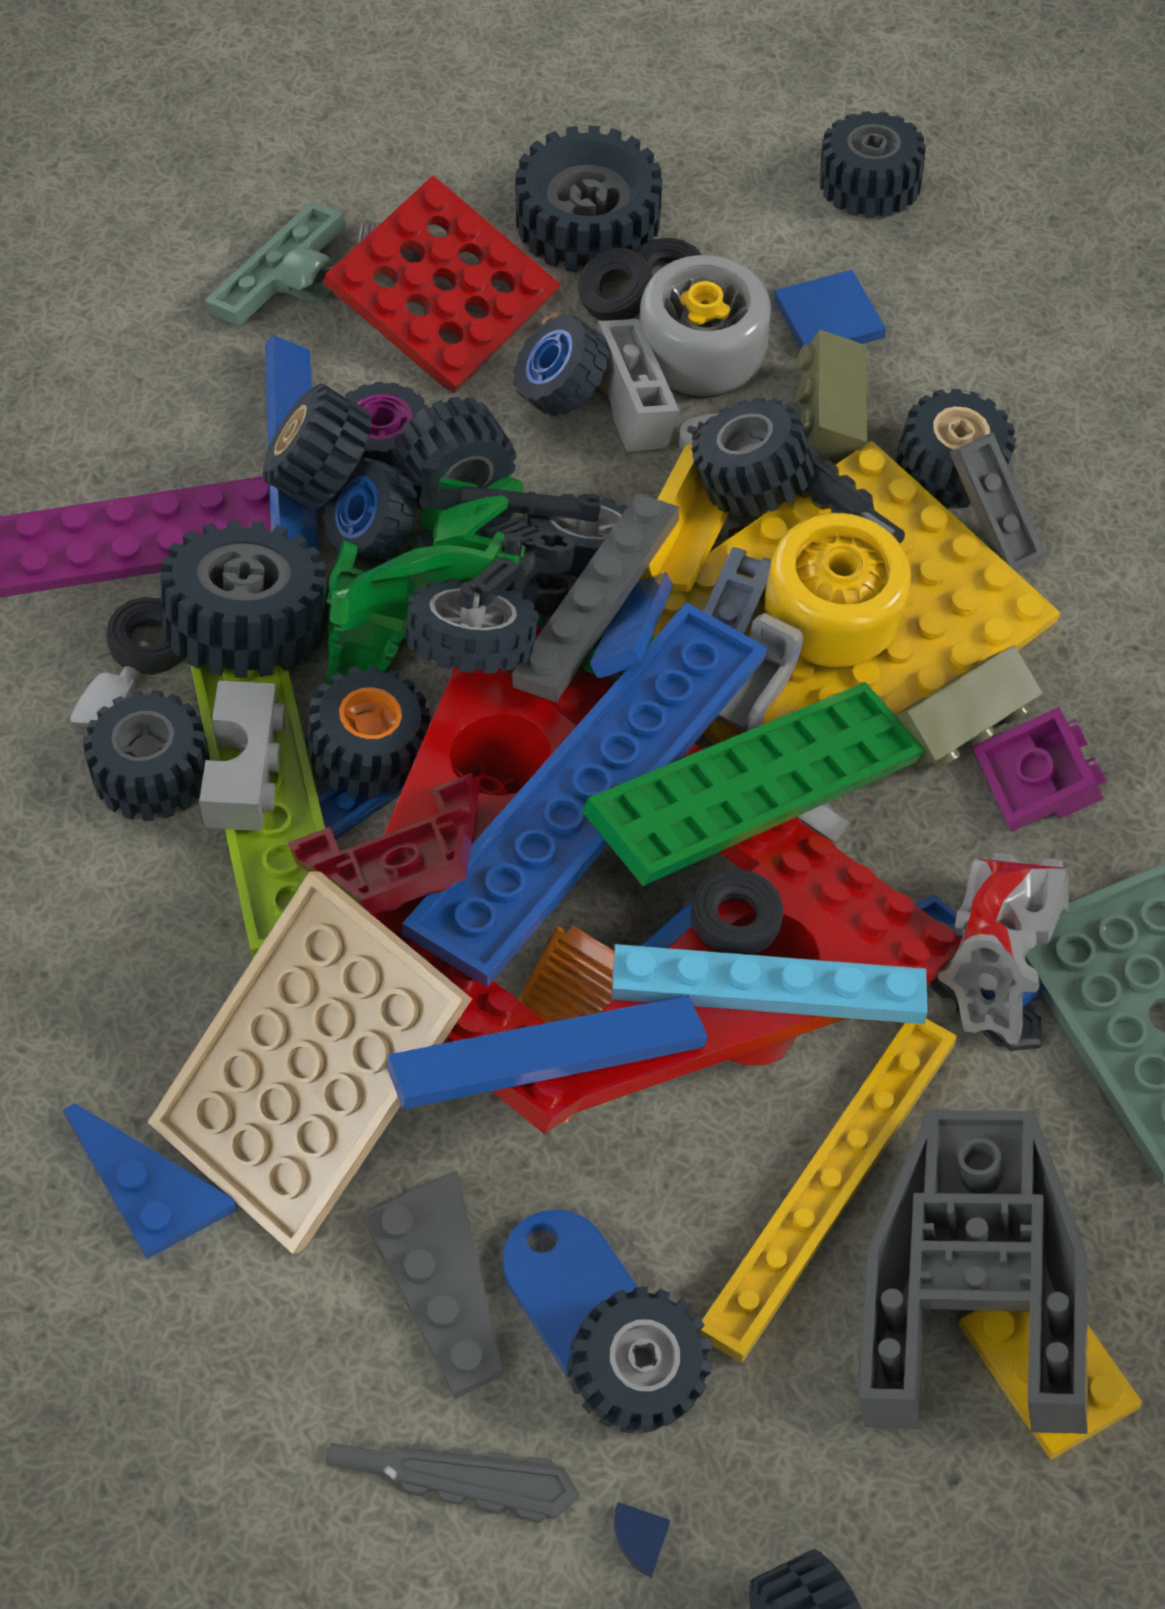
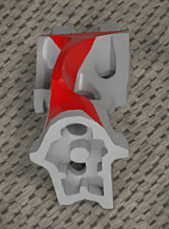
(999, 934)

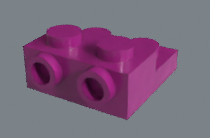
(1040, 769)

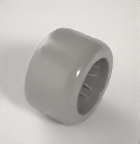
(720, 352)

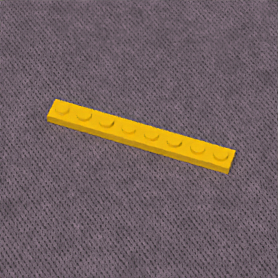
(825, 1188)

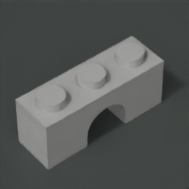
(239, 789)

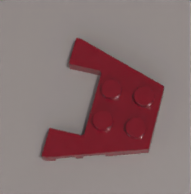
(404, 862)

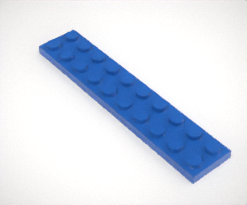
(542, 837)

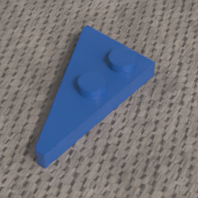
(151, 1192)

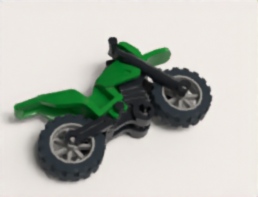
(477, 574)

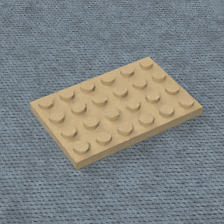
(295, 1061)

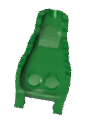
(365, 644)

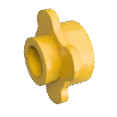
(704, 303)

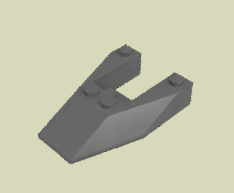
(976, 1229)

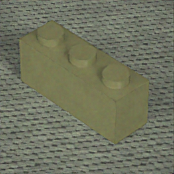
(833, 395)
(970, 706)

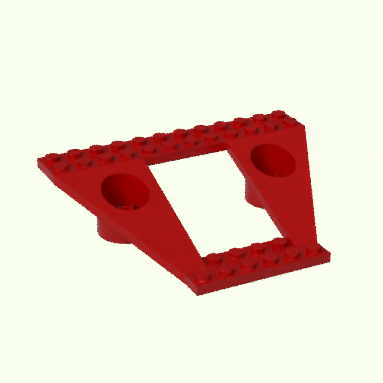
(828, 899)

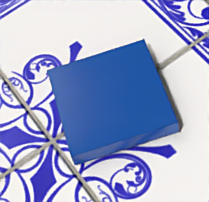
(832, 305)

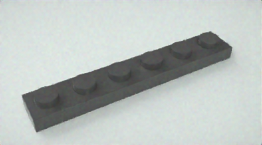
(596, 597)

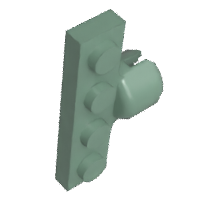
(283, 265)

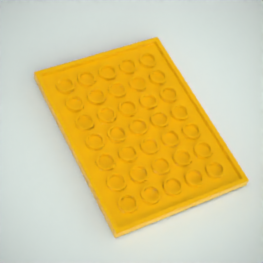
(957, 610)

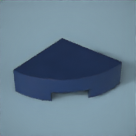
(640, 1536)

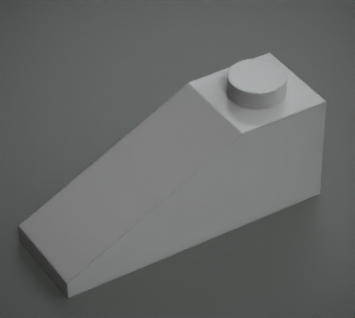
(637, 388)

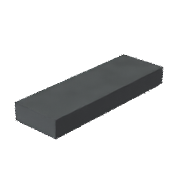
(997, 502)

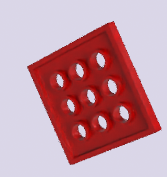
(418, 335)

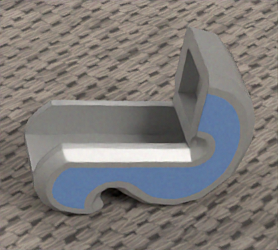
(765, 685)

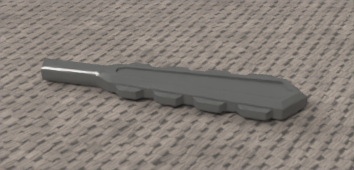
(494, 1482)

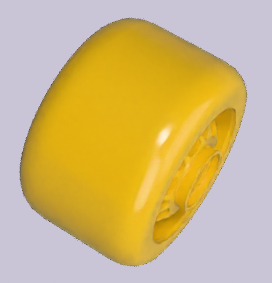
(840, 586)

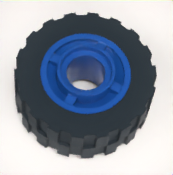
(560, 365)
(372, 511)

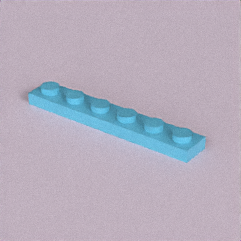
(770, 984)

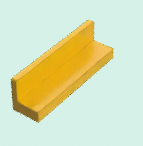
(694, 533)

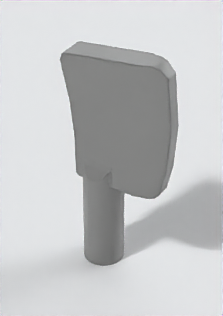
(103, 691)

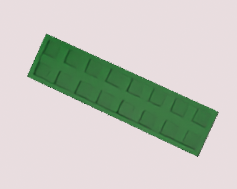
(751, 782)

